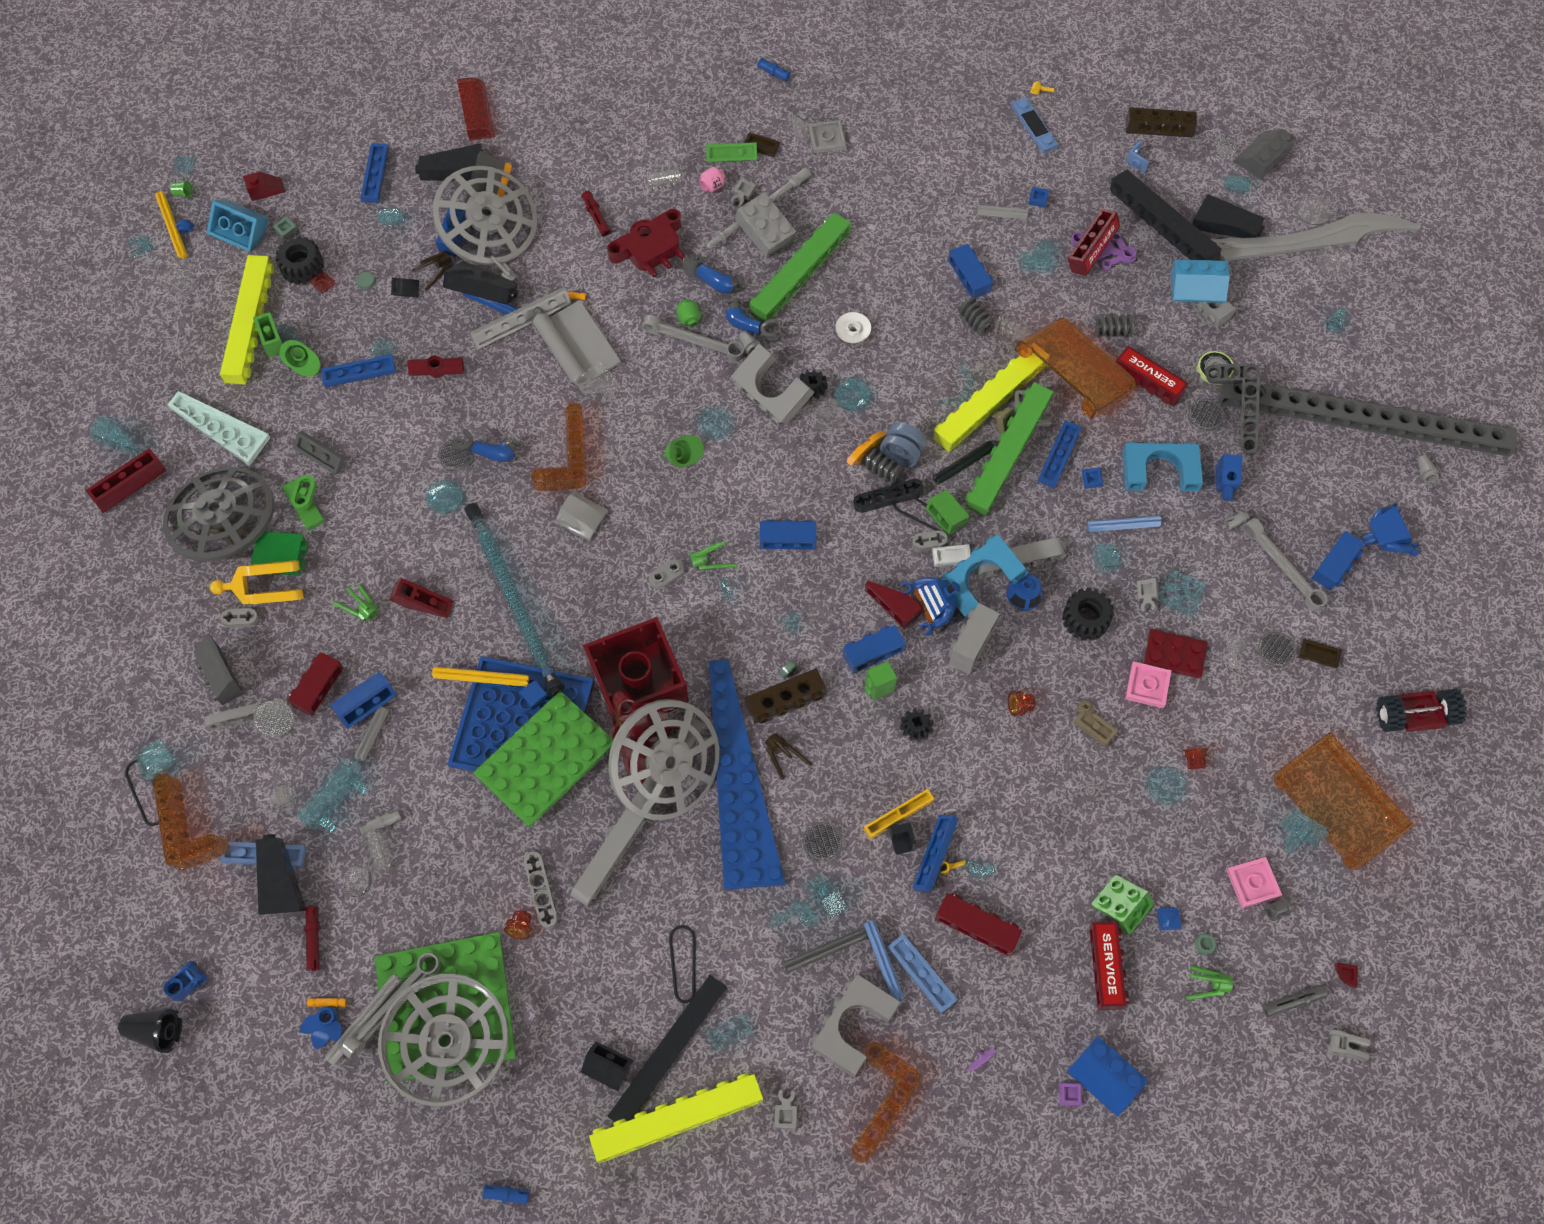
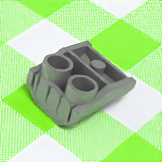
(580, 515)

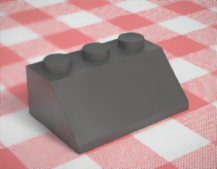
(1266, 152)
(216, 671)

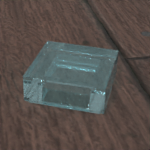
(183, 164)
(382, 348)

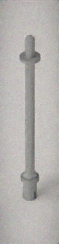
(794, 181)

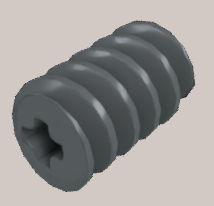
(976, 316)
(1114, 324)
(883, 467)

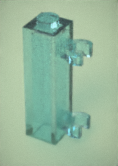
(330, 794)

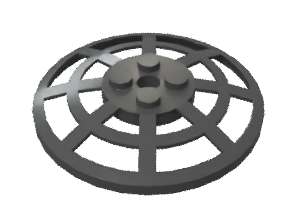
(221, 517)

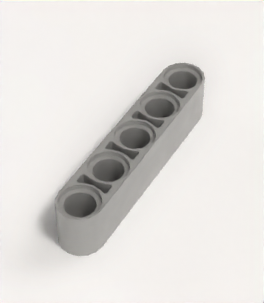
(1029, 555)

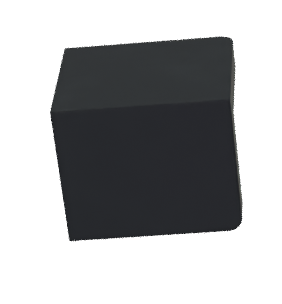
(405, 287)
(902, 838)

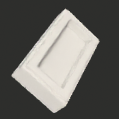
(950, 555)

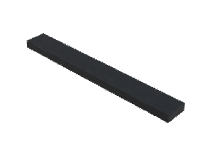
(668, 1050)

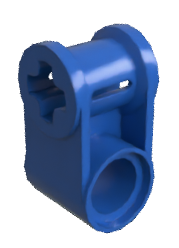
(185, 980)

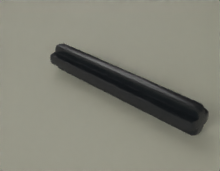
(963, 462)

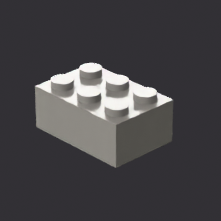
(765, 224)
(973, 638)

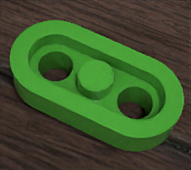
(303, 494)

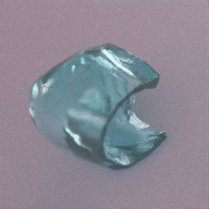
(154, 760)

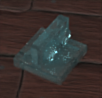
(1301, 829)

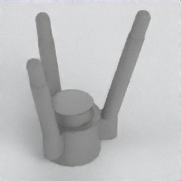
(507, 272)

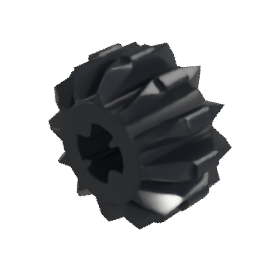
(815, 381)
(915, 717)

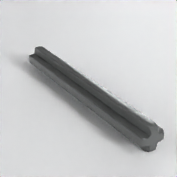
(826, 949)

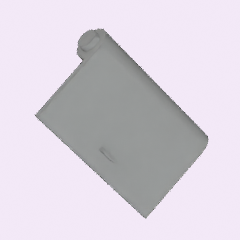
(575, 340)

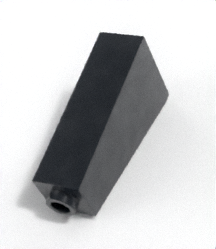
(442, 164)
(1227, 219)
(480, 283)
(275, 878)

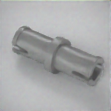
(380, 822)

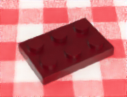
(1175, 653)

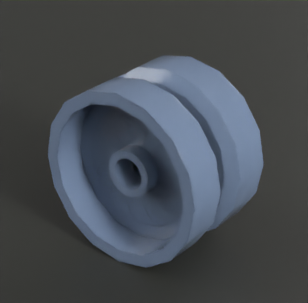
(903, 444)

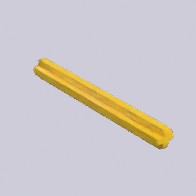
(171, 225)
(480, 676)

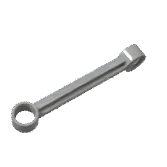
(654, 325)
(1255, 531)
(355, 1044)

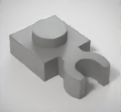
(742, 191)
(1148, 592)
(785, 1114)

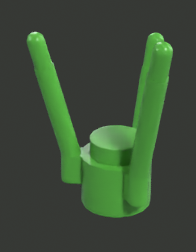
(699, 558)
(367, 610)
(1220, 982)

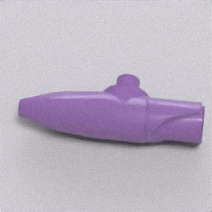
(982, 1059)

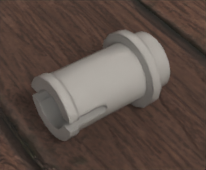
(1236, 520)

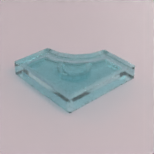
(1040, 258)

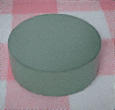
(365, 281)
(788, 669)
(1205, 944)

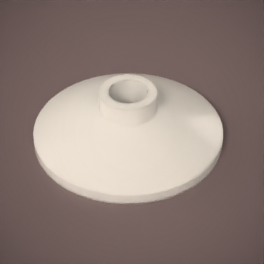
(853, 321)

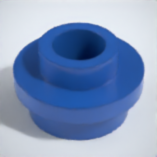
(185, 226)

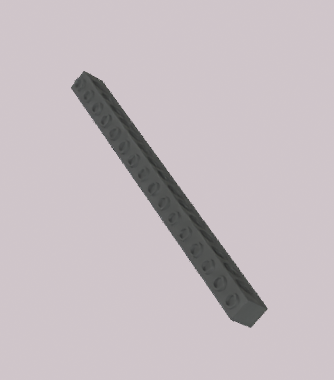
(1378, 418)

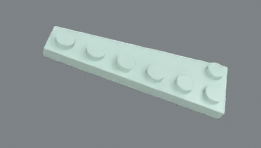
(232, 434)

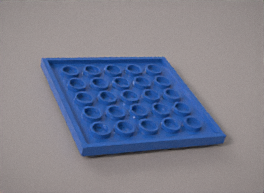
(499, 711)

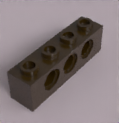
(1161, 122)
(790, 687)

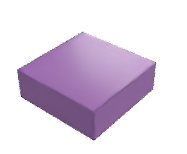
(1070, 1094)

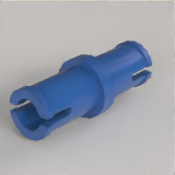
(773, 69)
(505, 1194)

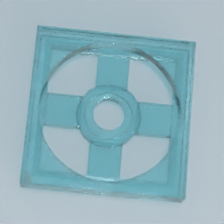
(1176, 604)

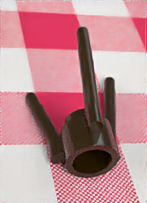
(440, 260)
(777, 745)

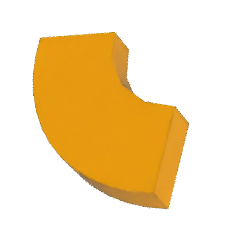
(864, 449)

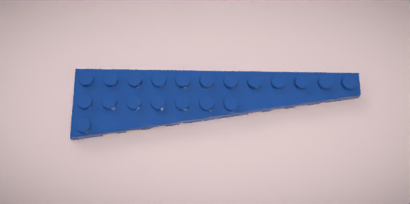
(745, 828)

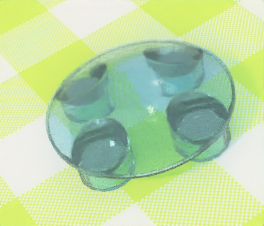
(852, 394)
(444, 497)

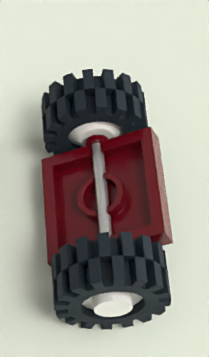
(1421, 710)

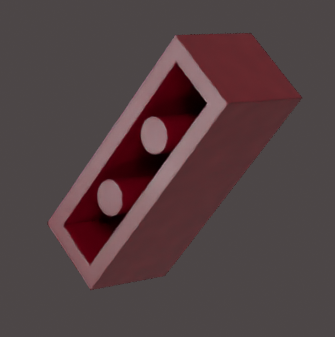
(315, 684)

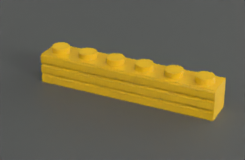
(898, 814)

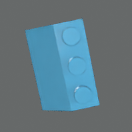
(236, 224)
(1199, 281)

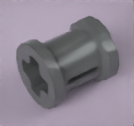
(1278, 908)

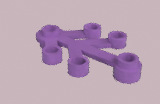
(1121, 253)

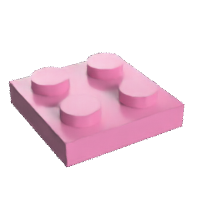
(1148, 684)
(1254, 882)

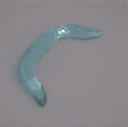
(965, 391)

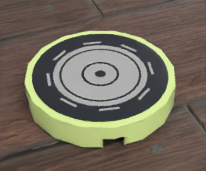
(1212, 358)

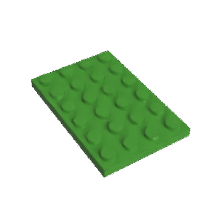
(544, 759)

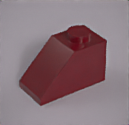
(263, 185)

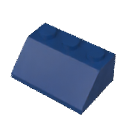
(1107, 1076)

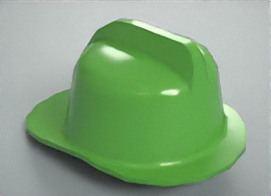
(299, 358)
(684, 451)

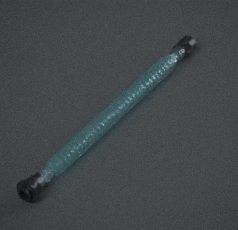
(514, 600)

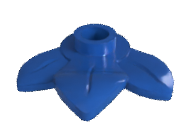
(321, 1030)

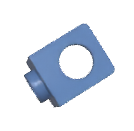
(1136, 160)

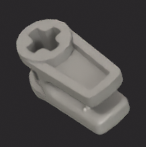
(1340, 1045)

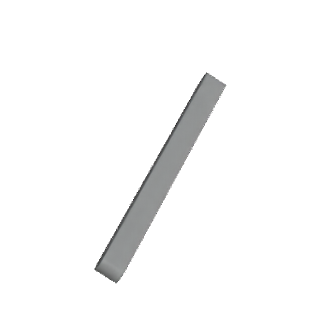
(622, 836)

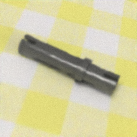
(1303, 997)

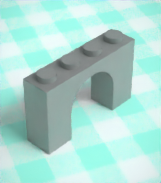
(749, 377)
(859, 995)

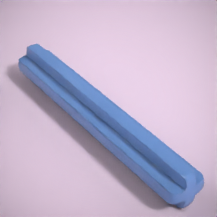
(1124, 523)
(883, 960)

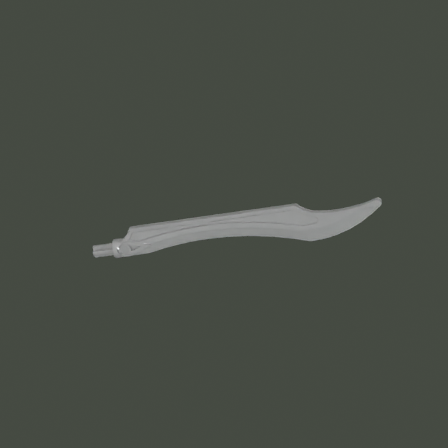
(1339, 233)

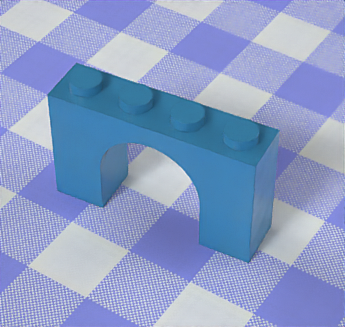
(1184, 457)
(993, 552)

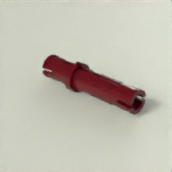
(593, 208)
(312, 938)

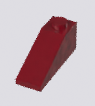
(420, 599)
(895, 603)

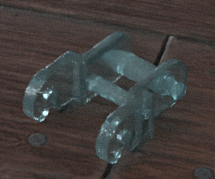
(139, 241)

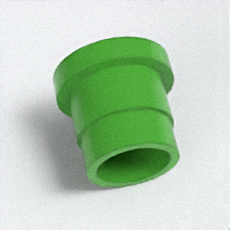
(182, 189)

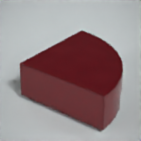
(1347, 973)

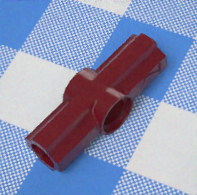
(446, 366)

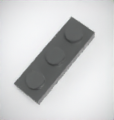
(319, 452)

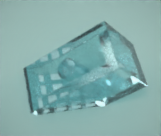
(826, 896)

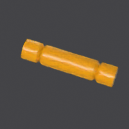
(575, 295)
(327, 1002)

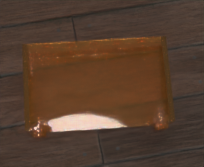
(1080, 365)
(1344, 799)

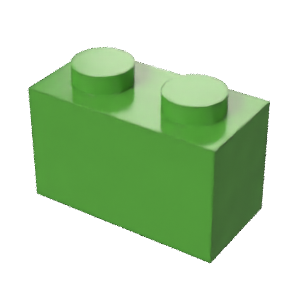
(268, 333)
(947, 512)
(880, 681)

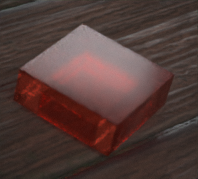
(322, 282)

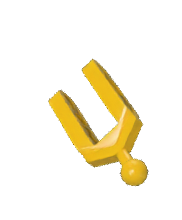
(240, 585)

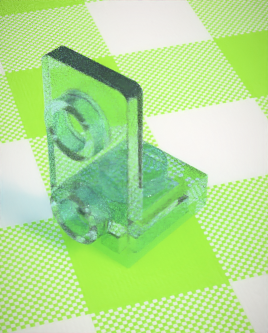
(807, 916)

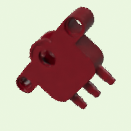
(653, 249)
(622, 712)

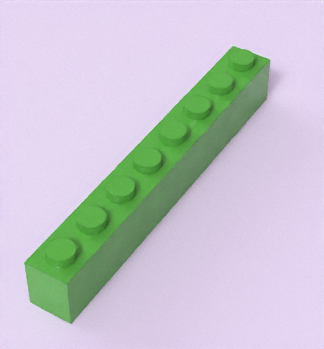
(800, 267)
(1009, 449)

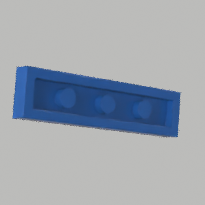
(374, 173)
(358, 370)
(1059, 454)
(935, 853)

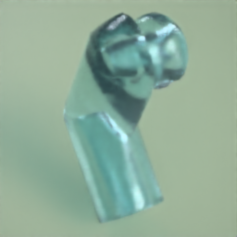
(978, 871)

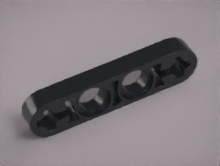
(887, 492)

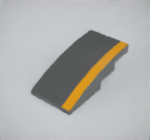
(487, 160)

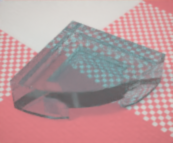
(726, 589)
(791, 622)

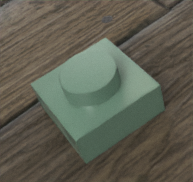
(285, 227)

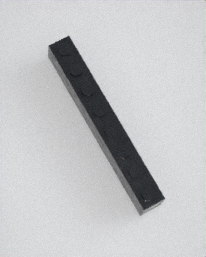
(1163, 218)

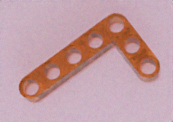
(574, 454)
(171, 808)
(888, 1103)

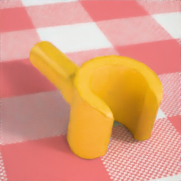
(1036, 88)
(951, 866)

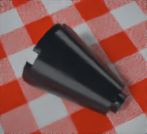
(152, 1029)

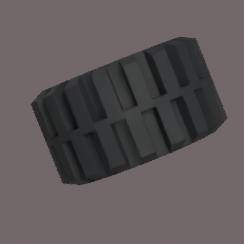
(294, 250)
(1084, 627)

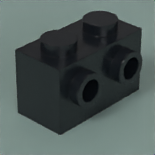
(606, 1066)

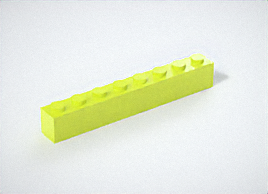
(243, 330)
(987, 401)
(676, 1118)

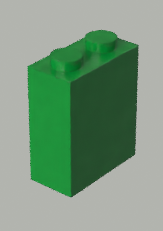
(280, 547)

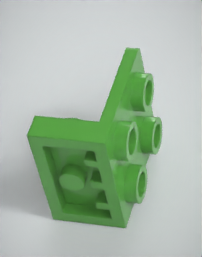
(1124, 903)

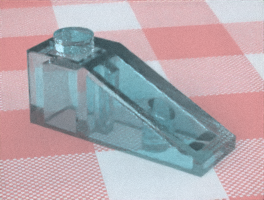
(109, 433)

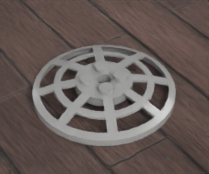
(481, 222)
(657, 756)
(432, 1033)

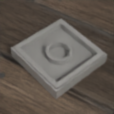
(827, 136)

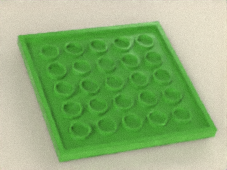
(472, 957)

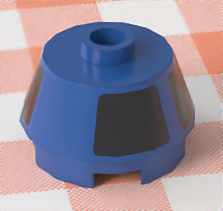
(1025, 593)

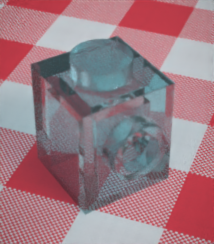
(1106, 558)

